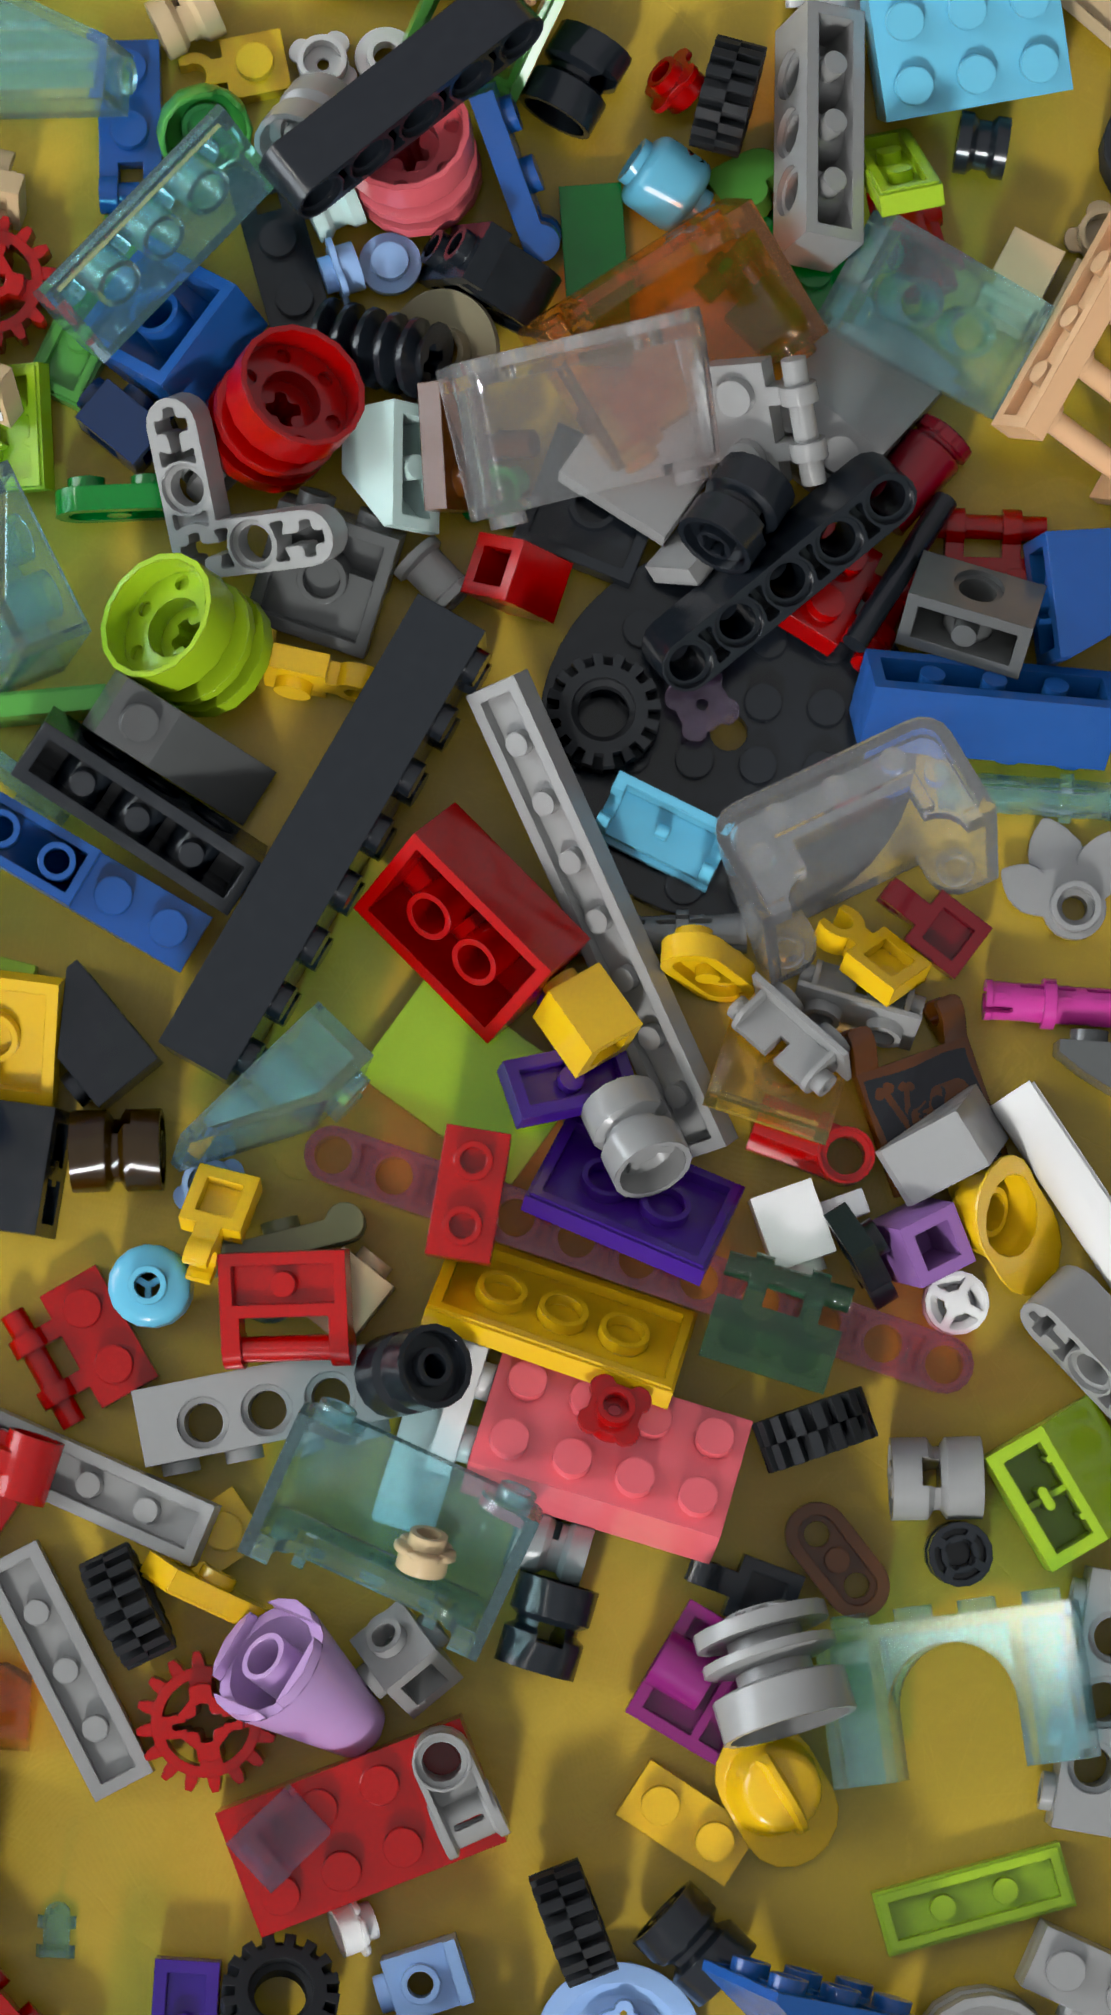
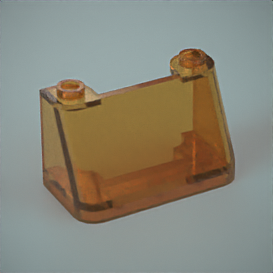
(713, 261)

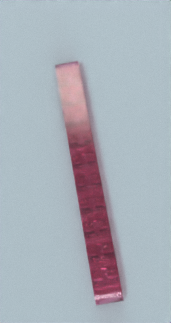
(603, 1263)

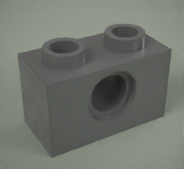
(970, 614)

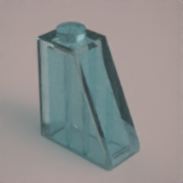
(59, 66)

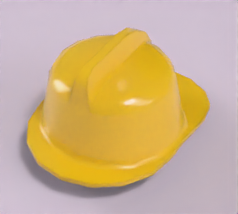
(1010, 1223)
(778, 1800)

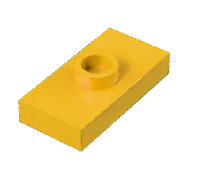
(208, 1589)

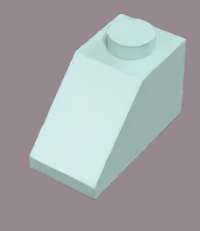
(386, 466)

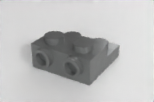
(342, 597)

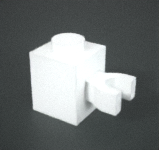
(794, 1224)

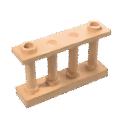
(1061, 358)

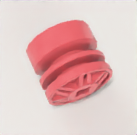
(428, 181)

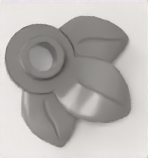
(1059, 871)

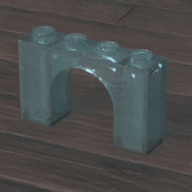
(1034, 1642)

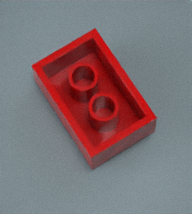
(470, 922)

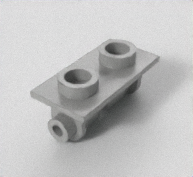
(832, 999)
(811, 1049)

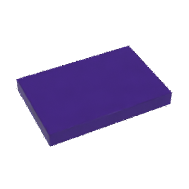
(666, 1230)

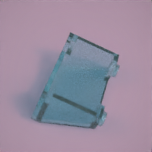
(354, 1489)

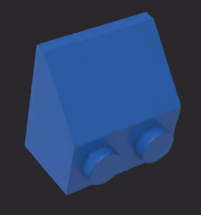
(189, 339)

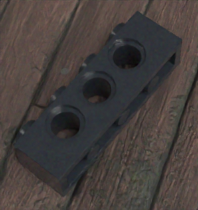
(140, 810)

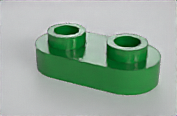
(93, 501)

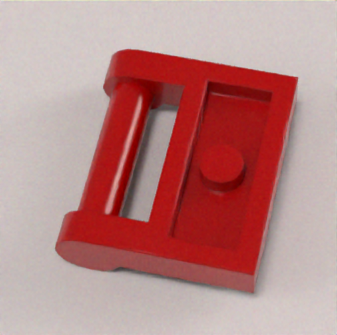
(286, 1286)

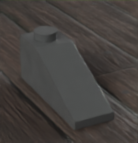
(178, 747)

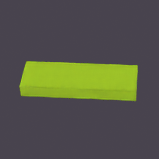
(899, 174)
(973, 1898)

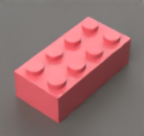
(659, 1492)

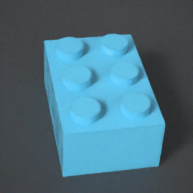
(962, 53)

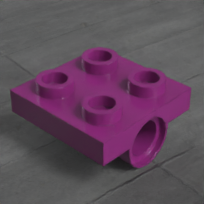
(674, 1692)

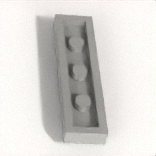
(126, 1498)
(69, 1673)

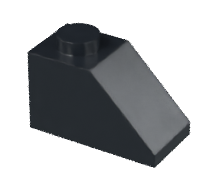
(99, 1044)

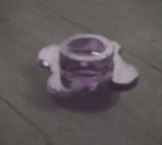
(699, 722)

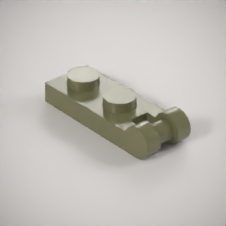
(341, 1227)

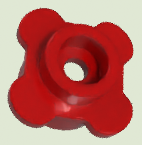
(674, 83)
(611, 1428)

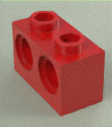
(468, 1195)

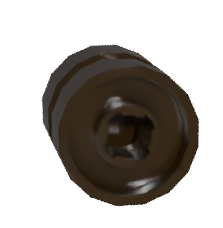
(117, 1150)

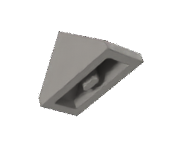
(944, 1147)

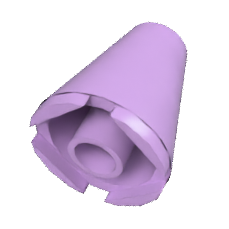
(296, 1681)

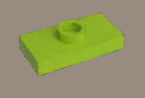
(30, 439)

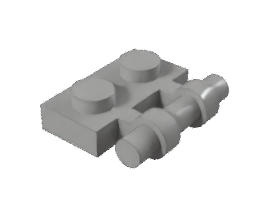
(751, 418)

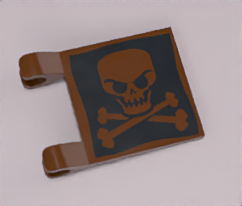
(916, 1085)

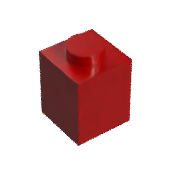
(516, 577)

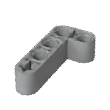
(1074, 1327)

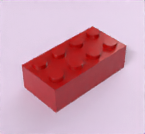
(376, 1828)

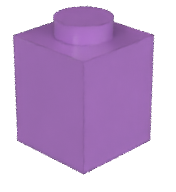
(924, 1242)

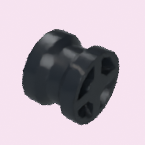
(982, 145)

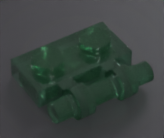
(769, 1341)

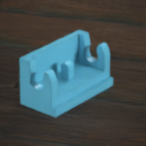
(660, 831)

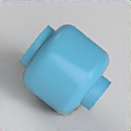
(665, 182)
(174, 1291)

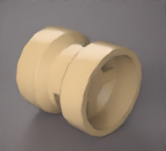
(184, 21)

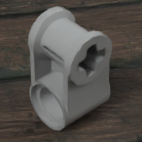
(458, 1794)

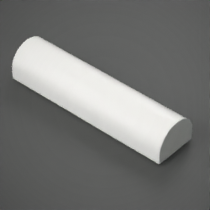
(1060, 1169)

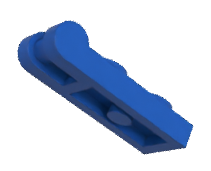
(133, 139)
(517, 175)

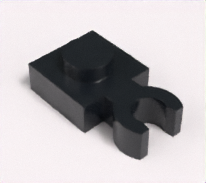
(863, 1248)

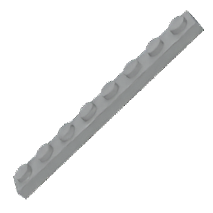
(597, 899)

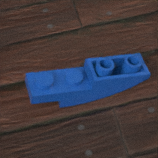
(97, 886)

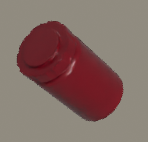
(929, 460)

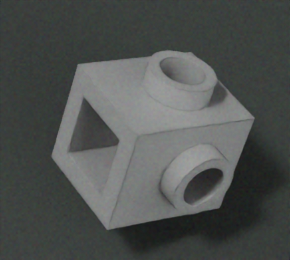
(405, 1659)

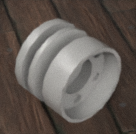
(774, 1672)

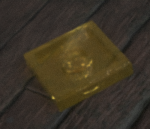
(758, 1091)

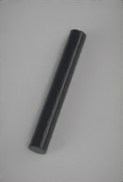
(899, 572)

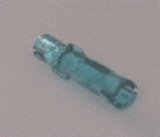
(1049, 797)

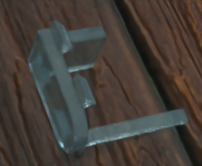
(56, 1935)

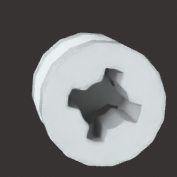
(969, 1299)

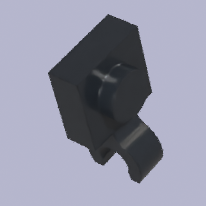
(749, 1585)

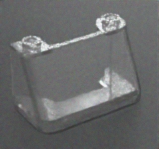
(582, 415)
(850, 826)

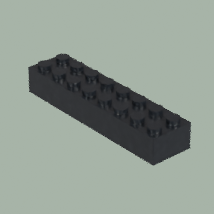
(328, 841)

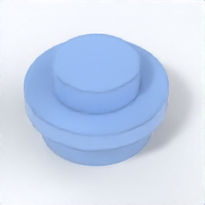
(390, 264)

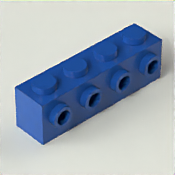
(1040, 719)

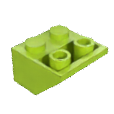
(1058, 1482)

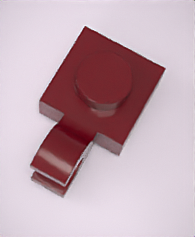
(940, 930)

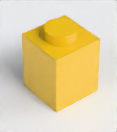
(586, 1018)

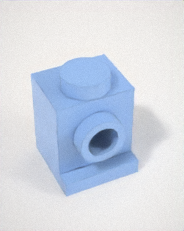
(441, 1961)

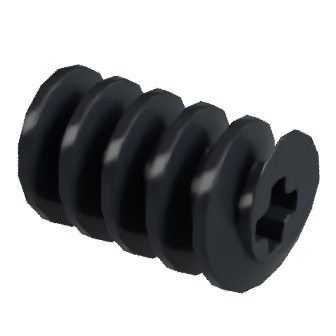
(389, 348)

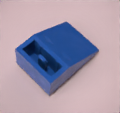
(798, 1991)

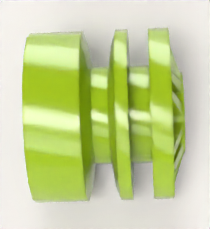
(186, 635)

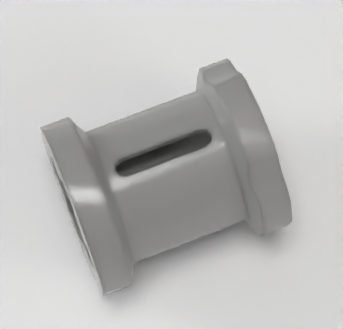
(432, 574)

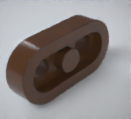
(836, 1559)

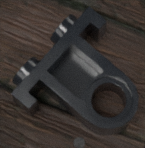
(491, 270)

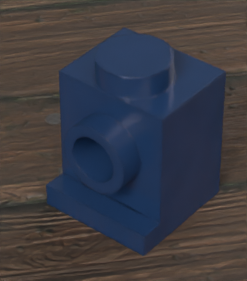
(118, 422)

